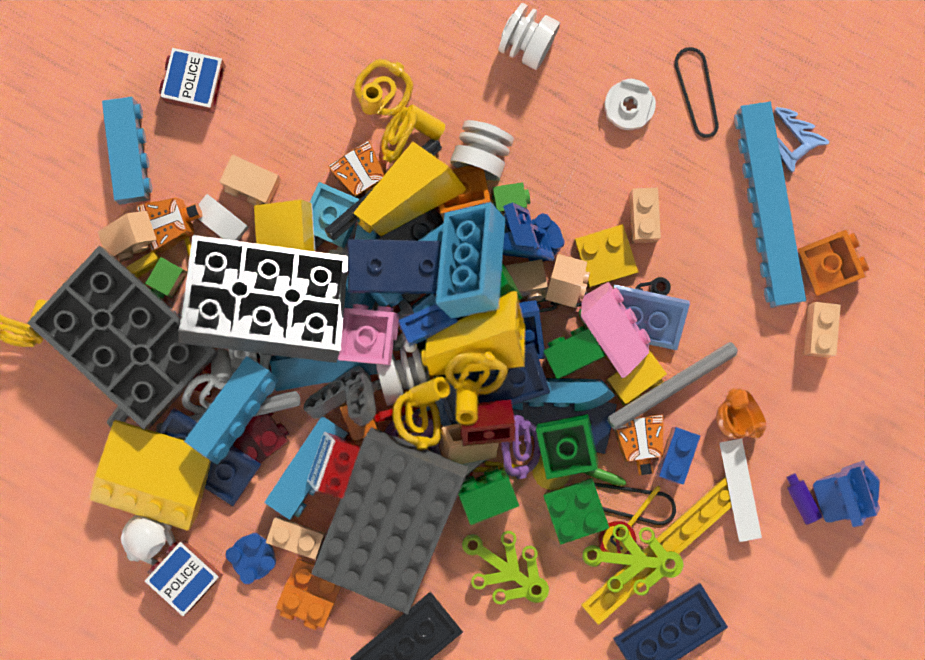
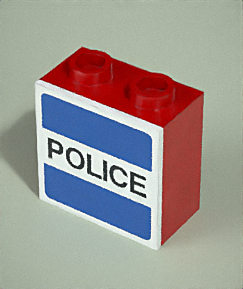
(333, 465)

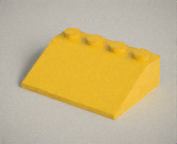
(151, 475)

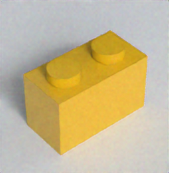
(644, 376)

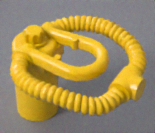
(371, 95)
(411, 118)
(30, 336)
(468, 390)
(421, 396)

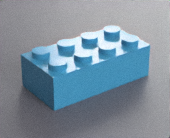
(471, 260)

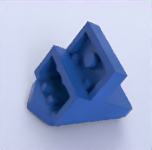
(525, 238)
(849, 494)

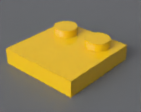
(606, 255)

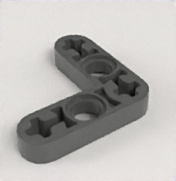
(353, 387)

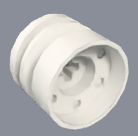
(528, 36)
(483, 144)
(402, 375)

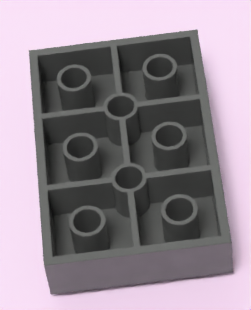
(264, 299)
(121, 337)
(389, 520)

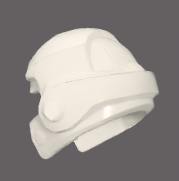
(145, 538)

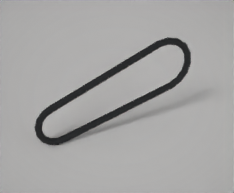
(709, 89)
(639, 491)

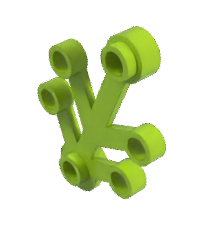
(637, 560)
(509, 570)

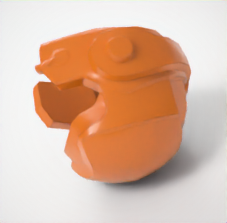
(740, 415)

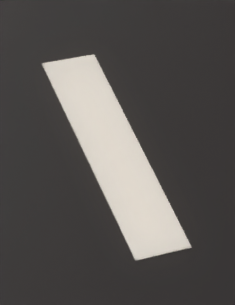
(740, 490)

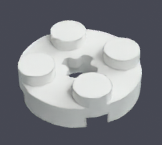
(622, 92)

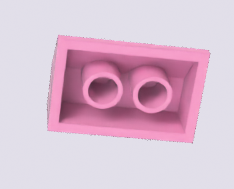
(615, 328)

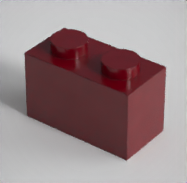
(493, 424)

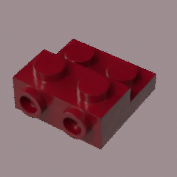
(262, 437)

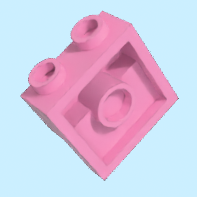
(368, 335)

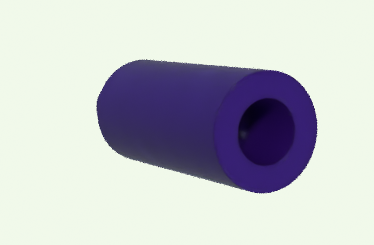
(803, 499)

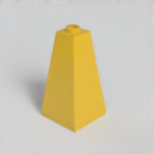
(408, 190)
(490, 331)

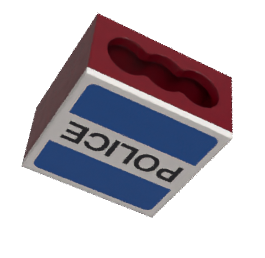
(192, 80)
(182, 577)

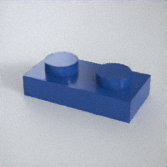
(425, 324)

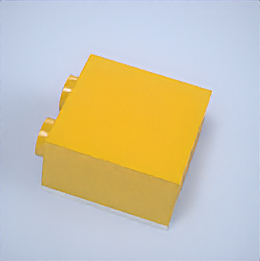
(285, 225)

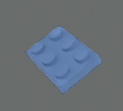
(657, 314)

